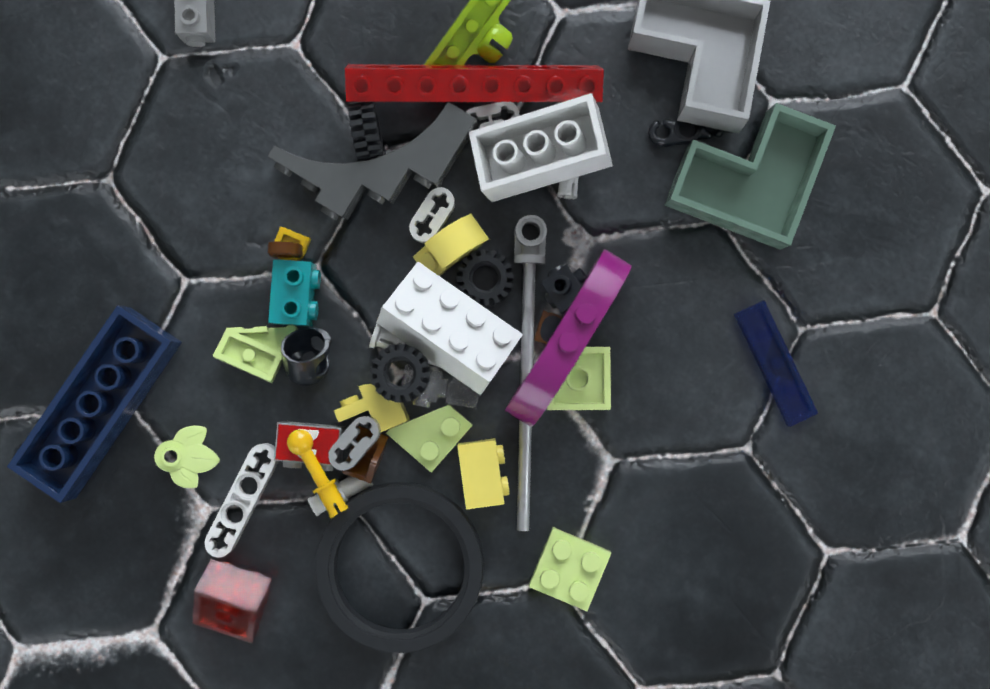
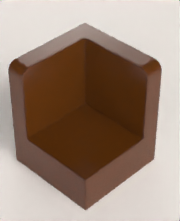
(368, 465)

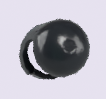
(293, 349)

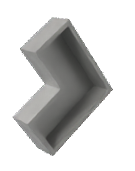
(722, 52)

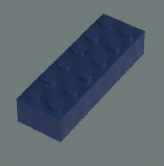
(94, 404)

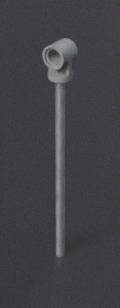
(529, 254)

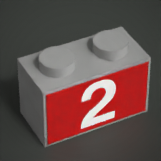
(323, 439)

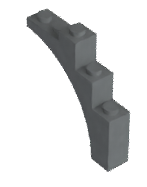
(343, 185)

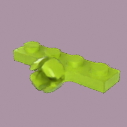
(472, 34)

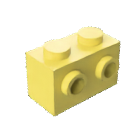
(481, 473)

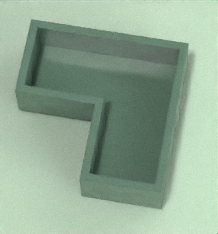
(761, 194)

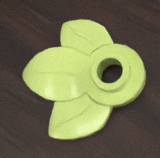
(191, 456)

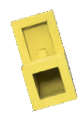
(451, 245)
(384, 411)

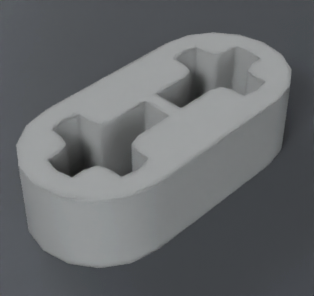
(349, 437)

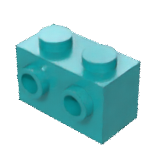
(293, 293)

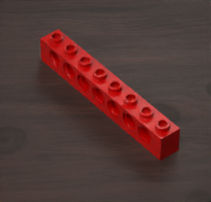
(472, 83)

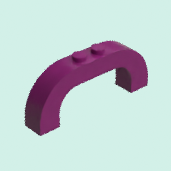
(569, 338)

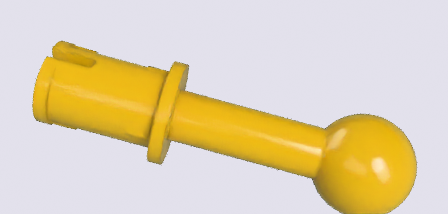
(300, 443)

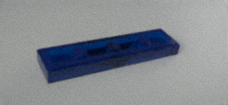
(776, 363)

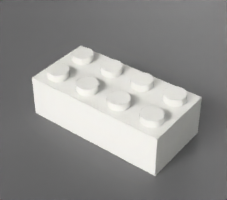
(540, 148)
(448, 327)

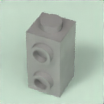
(195, 21)

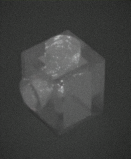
(436, 388)

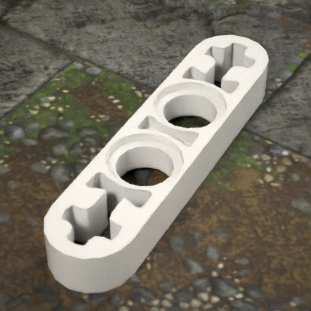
(245, 501)

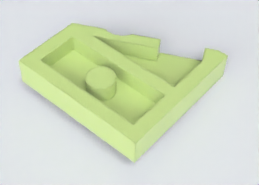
(253, 349)
(431, 435)

